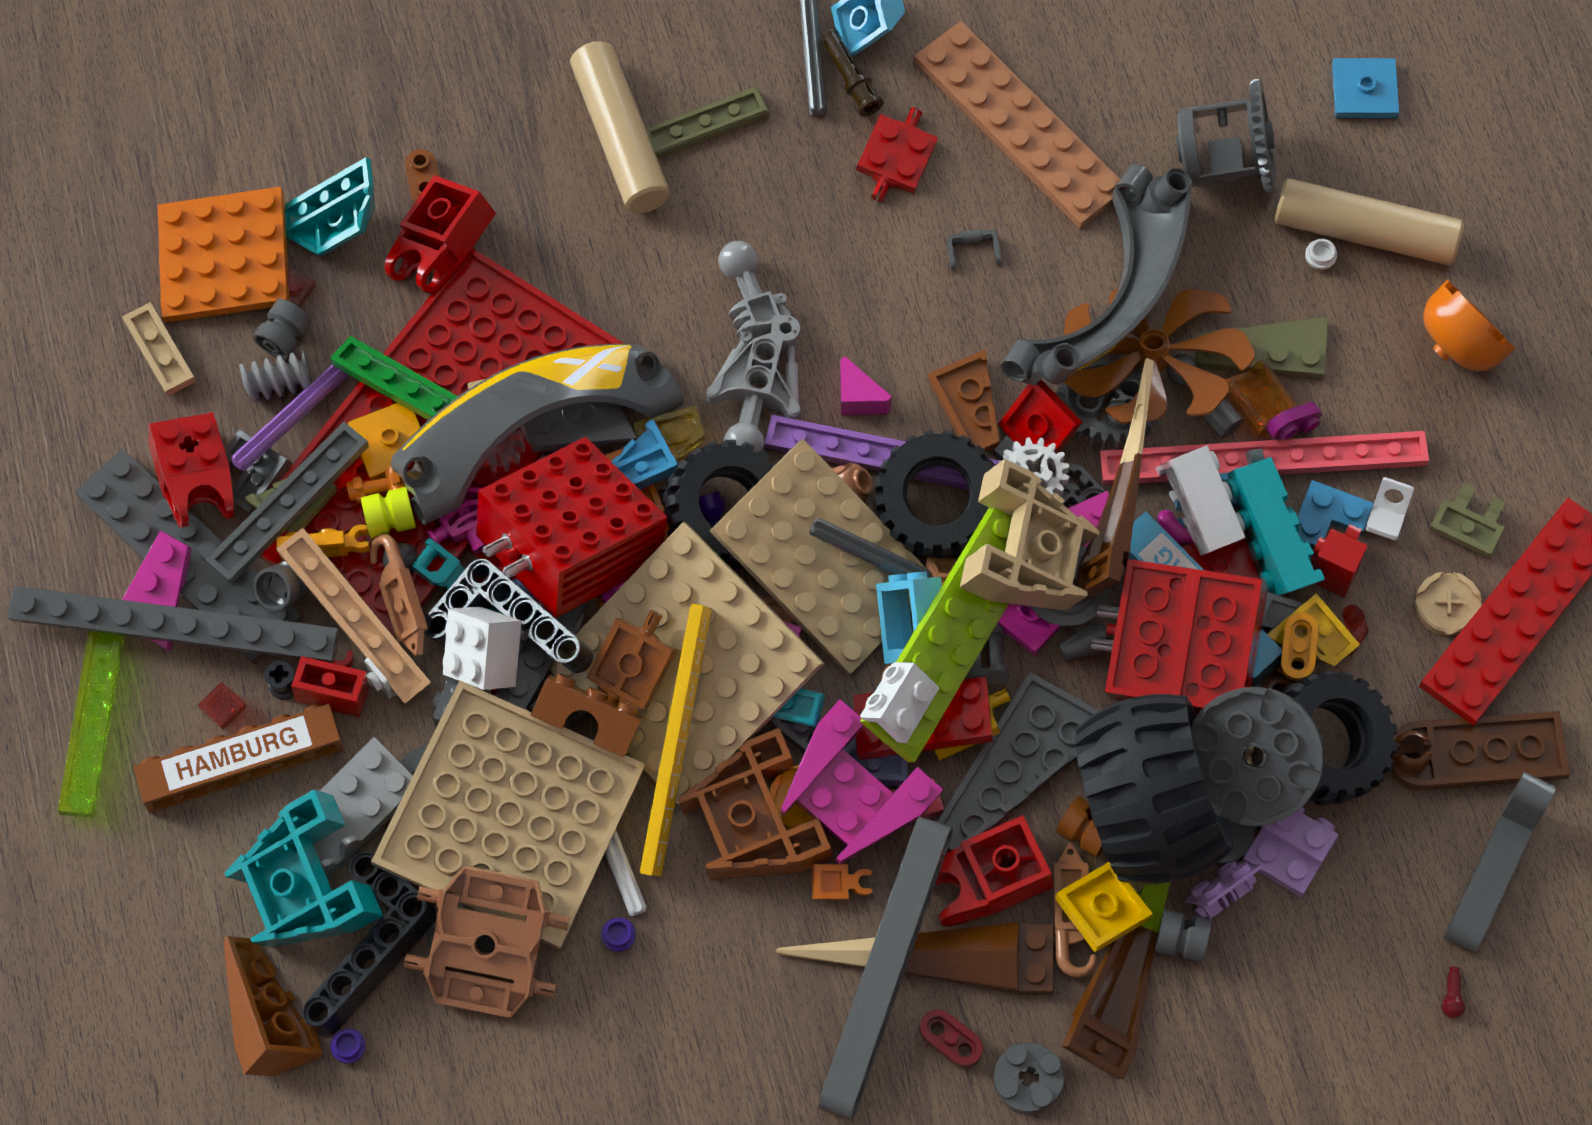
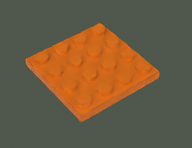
(222, 254)

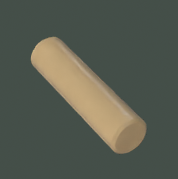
(619, 127)
(1369, 221)

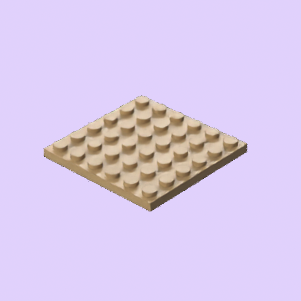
(747, 664)
(509, 801)

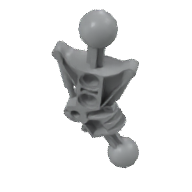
(773, 333)

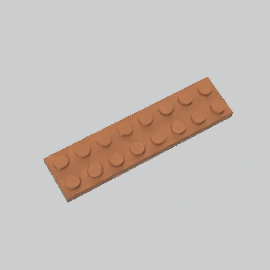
(1019, 123)

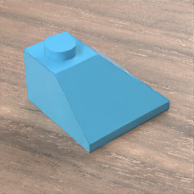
(865, 21)

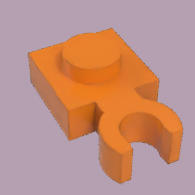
(833, 882)

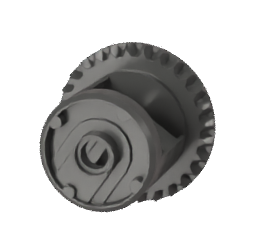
(1228, 154)

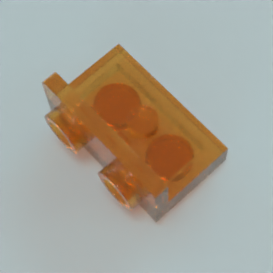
(1259, 396)

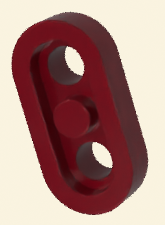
(953, 1038)

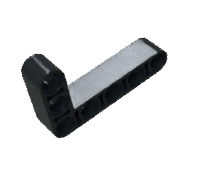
(493, 591)
(373, 945)

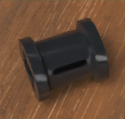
(273, 675)

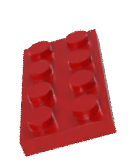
(963, 723)

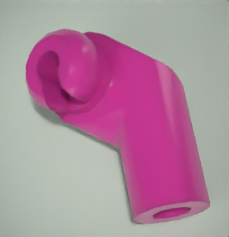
(1172, 526)

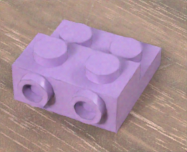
(1292, 850)

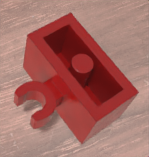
(1338, 559)
(331, 684)

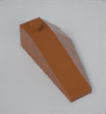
(265, 1023)

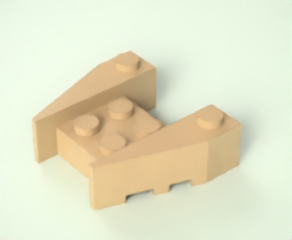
(1039, 546)

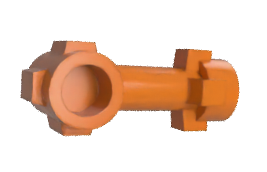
(357, 489)

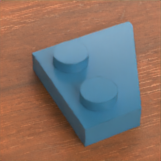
(647, 458)

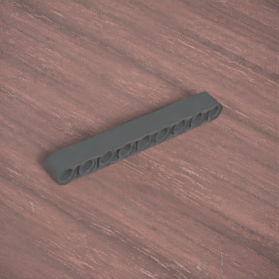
(885, 968)

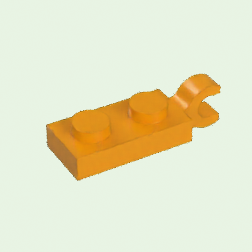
(334, 542)

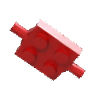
(896, 154)

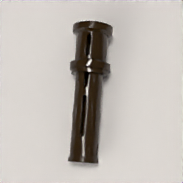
(857, 83)

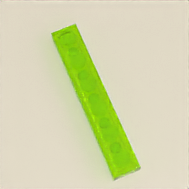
(90, 725)

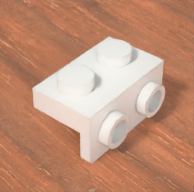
(900, 700)

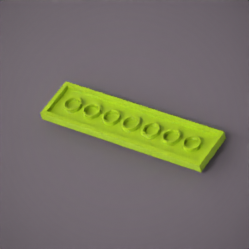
(950, 636)

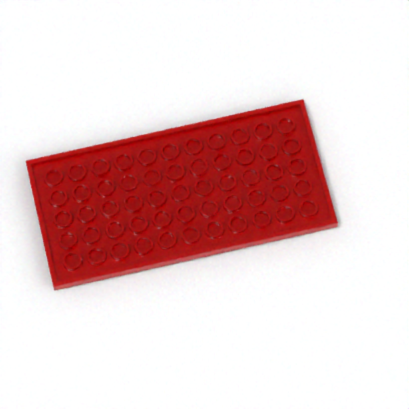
(459, 335)

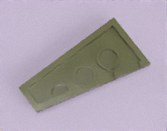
(1287, 347)

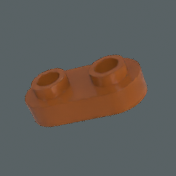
(417, 175)

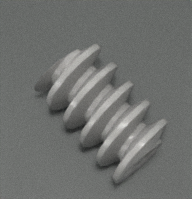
(275, 377)

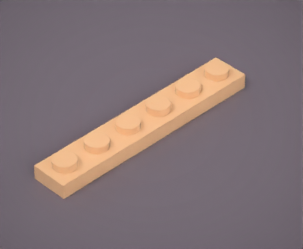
(353, 615)

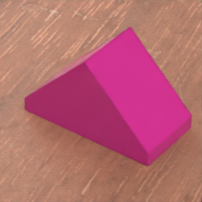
(860, 393)

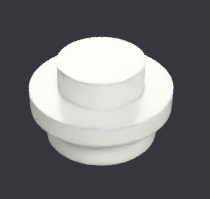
(1321, 254)

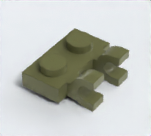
(1467, 527)

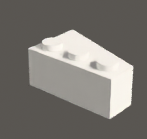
(1203, 499)

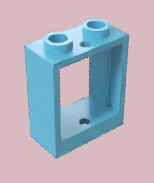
(895, 611)

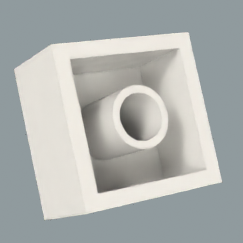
(482, 647)

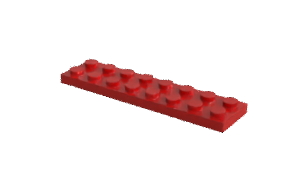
(1515, 616)

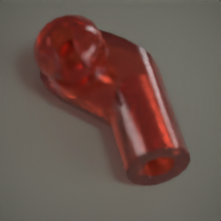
(1355, 623)

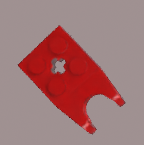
(438, 232)
(191, 465)
(983, 881)

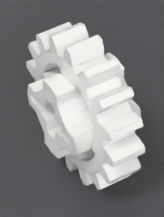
(1038, 456)

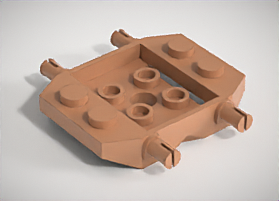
(515, 942)

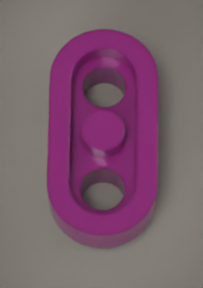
(1294, 420)

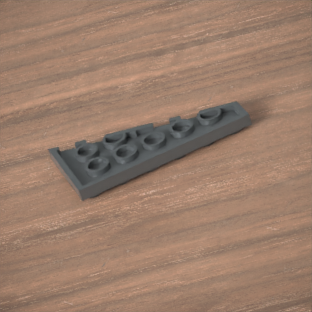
(1026, 754)

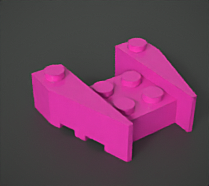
(846, 795)

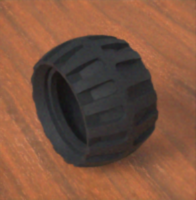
(1150, 790)

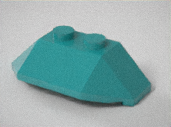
(332, 210)

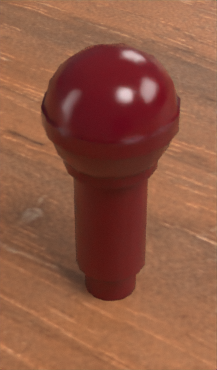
(1453, 1004)

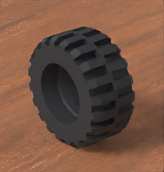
(700, 466)
(900, 469)
(1367, 727)

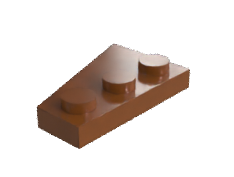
(967, 399)

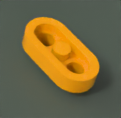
(1299, 648)

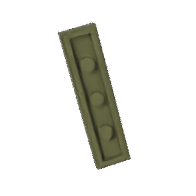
(707, 122)

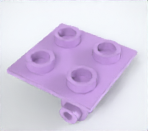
(1233, 881)

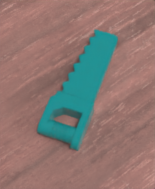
(448, 572)

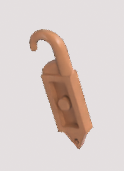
(400, 596)
(1065, 872)

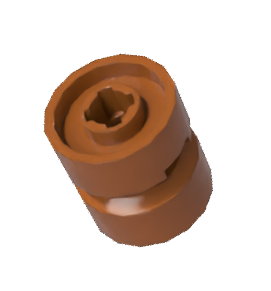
(1079, 826)

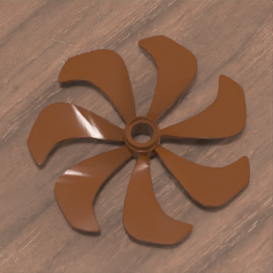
(1153, 344)

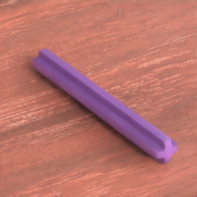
(288, 418)

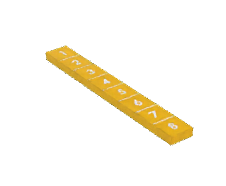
(675, 740)

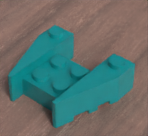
(292, 883)

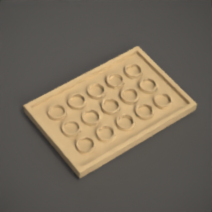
(810, 579)

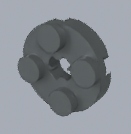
(1039, 1095)

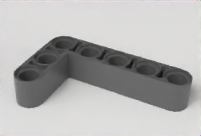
(1499, 861)

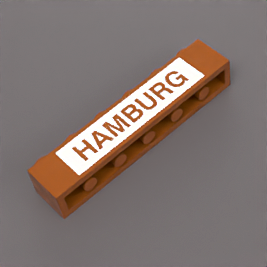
(238, 757)

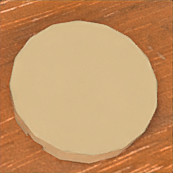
(1447, 603)

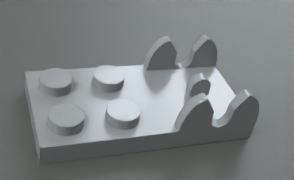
(367, 797)

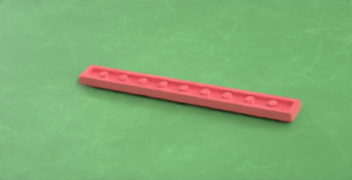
(1291, 455)

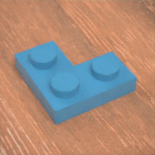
(1328, 507)

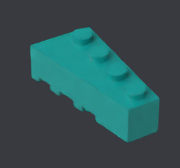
(1272, 528)

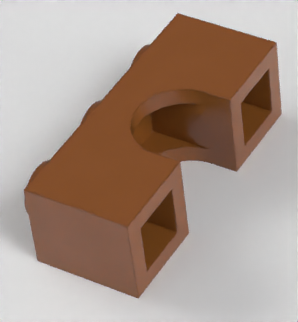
(615, 722)

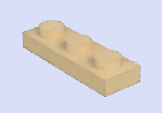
(159, 349)

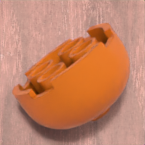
(1463, 331)

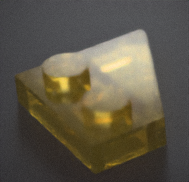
(679, 428)

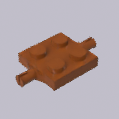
(632, 662)

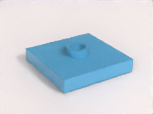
(1365, 88)

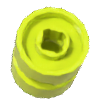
(388, 512)

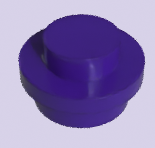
(618, 934)
(348, 1046)

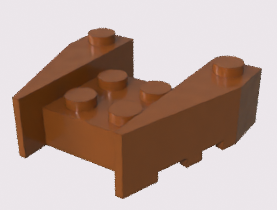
(746, 817)

